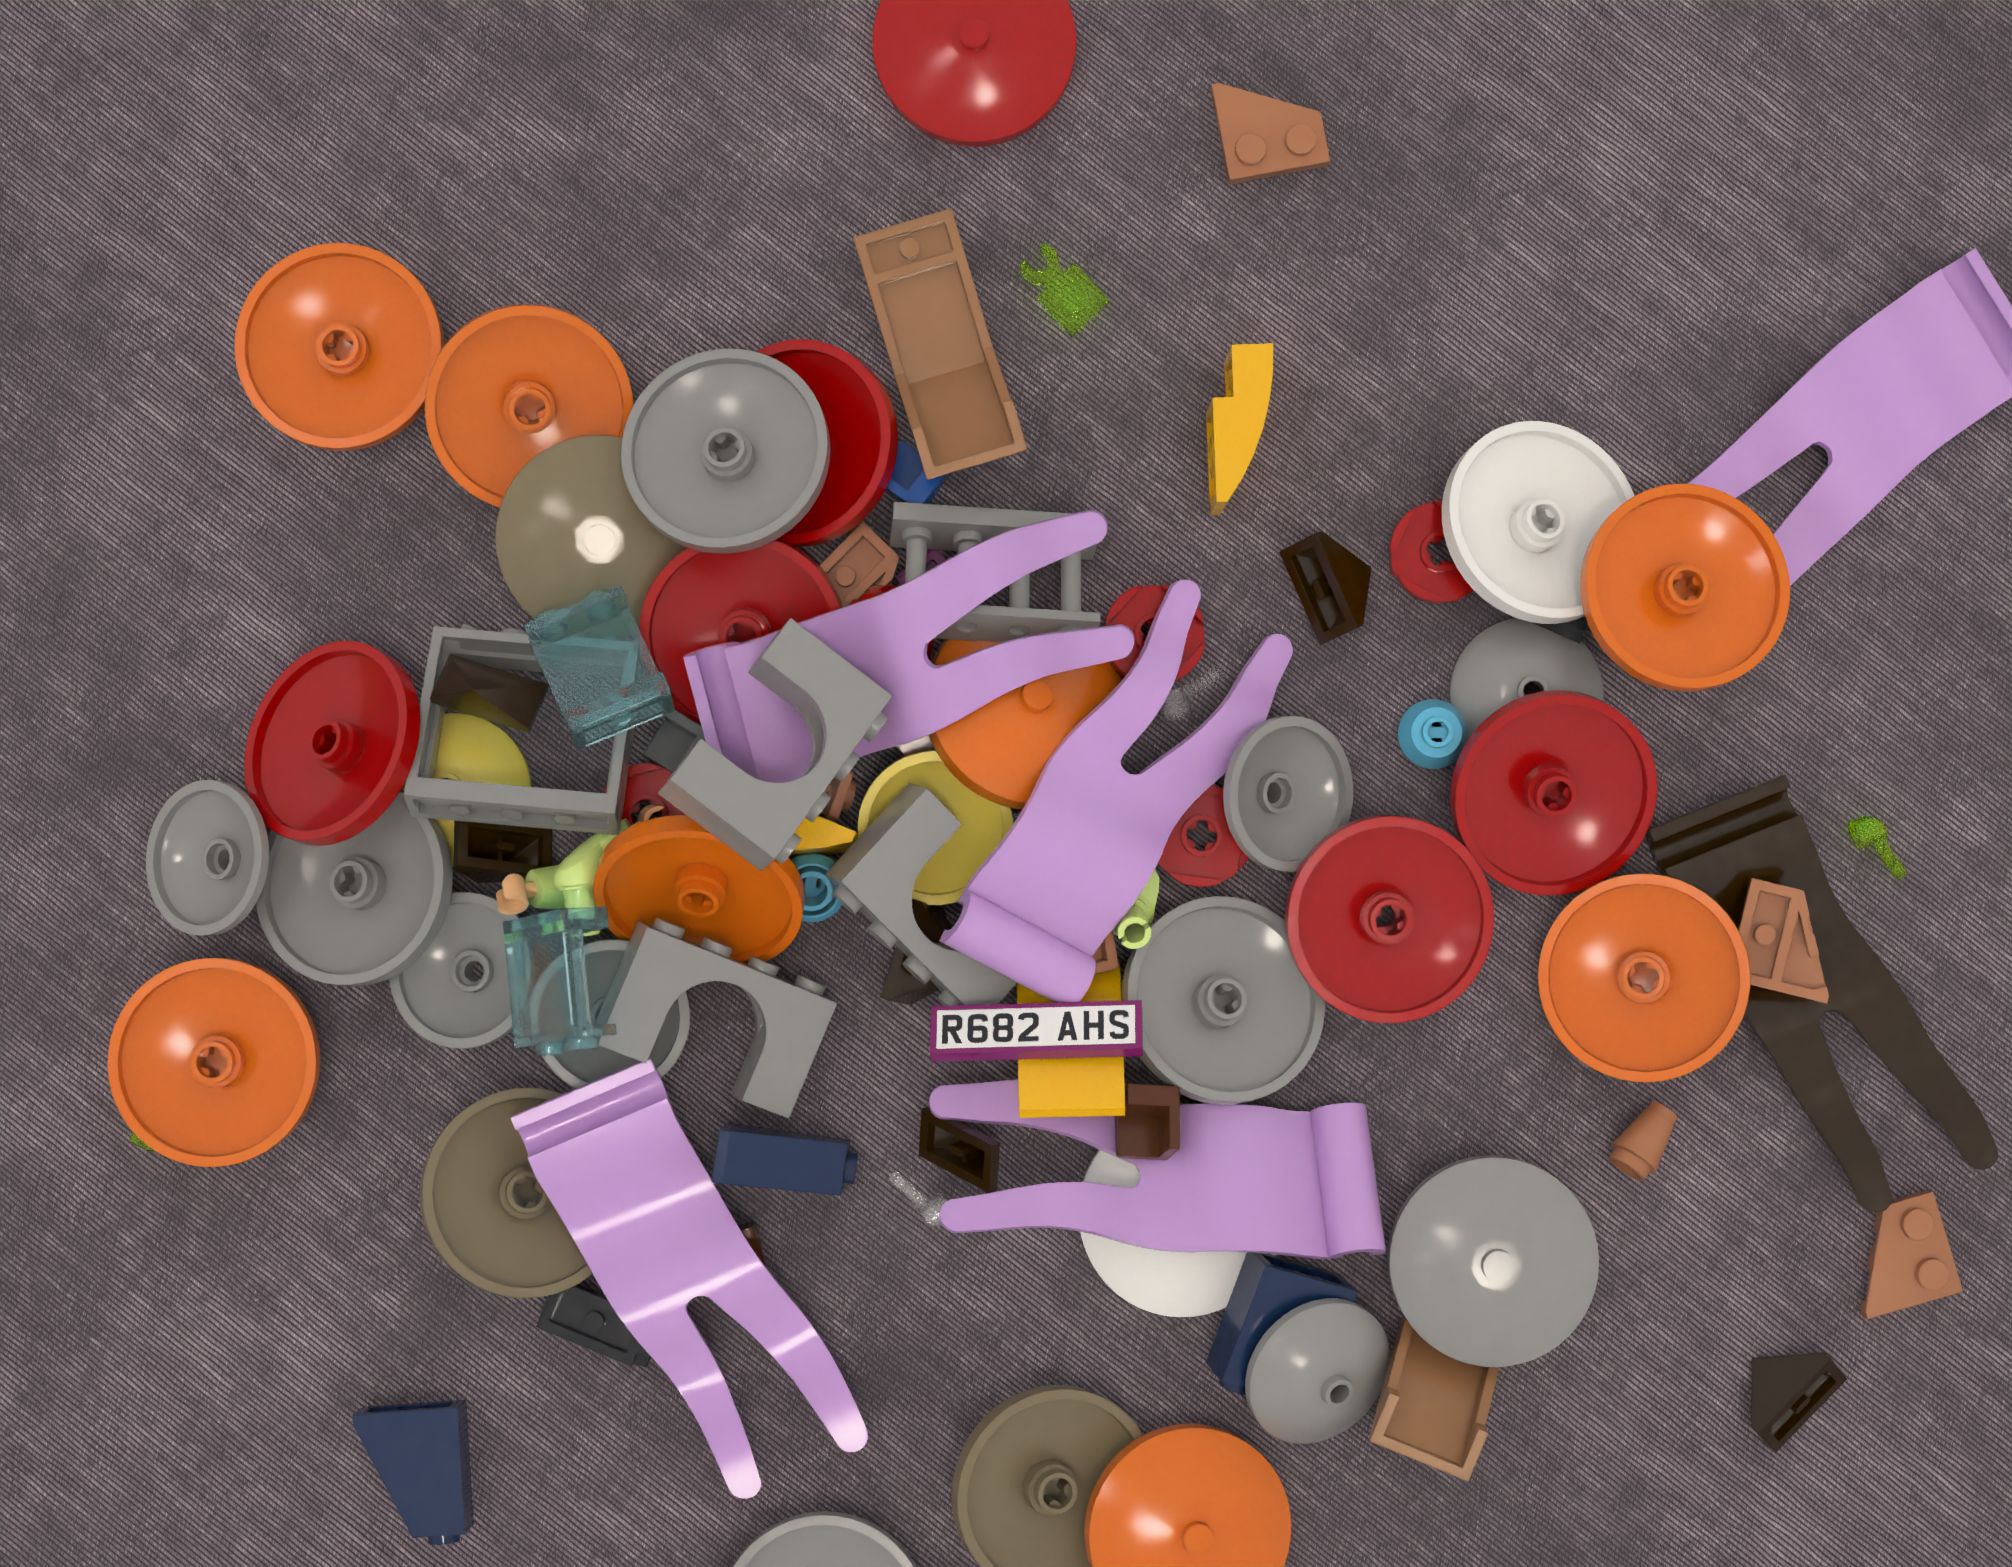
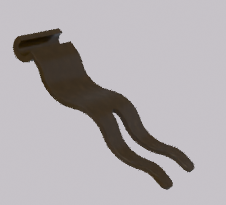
(1766, 840)

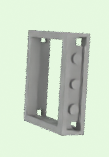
(499, 802)

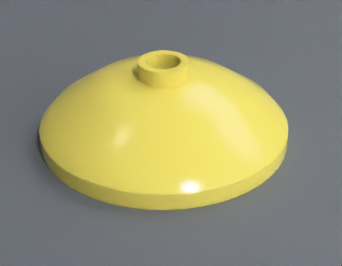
(477, 752)
(959, 858)

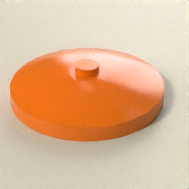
(338, 346)
(517, 388)
(1685, 587)
(1010, 739)
(699, 883)
(1644, 977)
(213, 1062)
(1188, 1502)

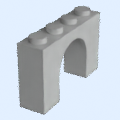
(759, 815)
(880, 879)
(787, 1014)

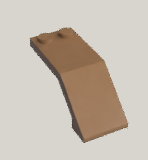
(939, 344)
(1433, 1405)

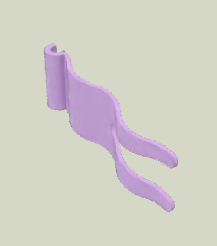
(1880, 405)
(889, 644)
(1094, 828)
(1235, 1185)
(665, 1236)

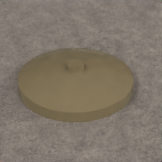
(577, 529)
(490, 1210)
(1031, 1475)

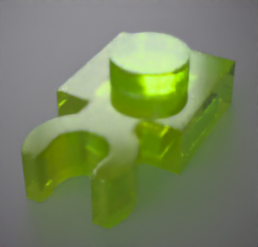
(1068, 295)

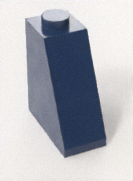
(783, 1160)
(1261, 1296)
(423, 1464)

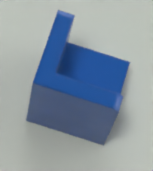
(909, 480)

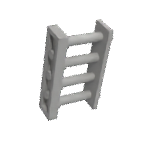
(961, 527)

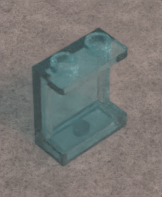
(598, 667)
(551, 980)

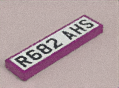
(1036, 1031)

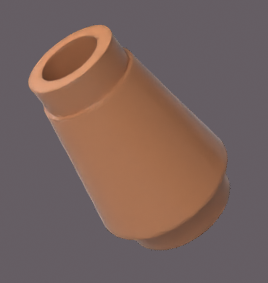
(1643, 1142)

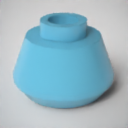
(1416, 734)
(818, 898)

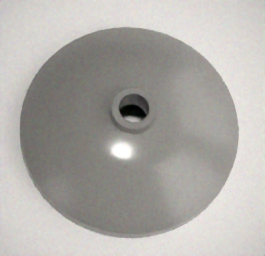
(1508, 657)
(1306, 785)
(207, 857)
(438, 989)
(588, 1065)
(1317, 1371)

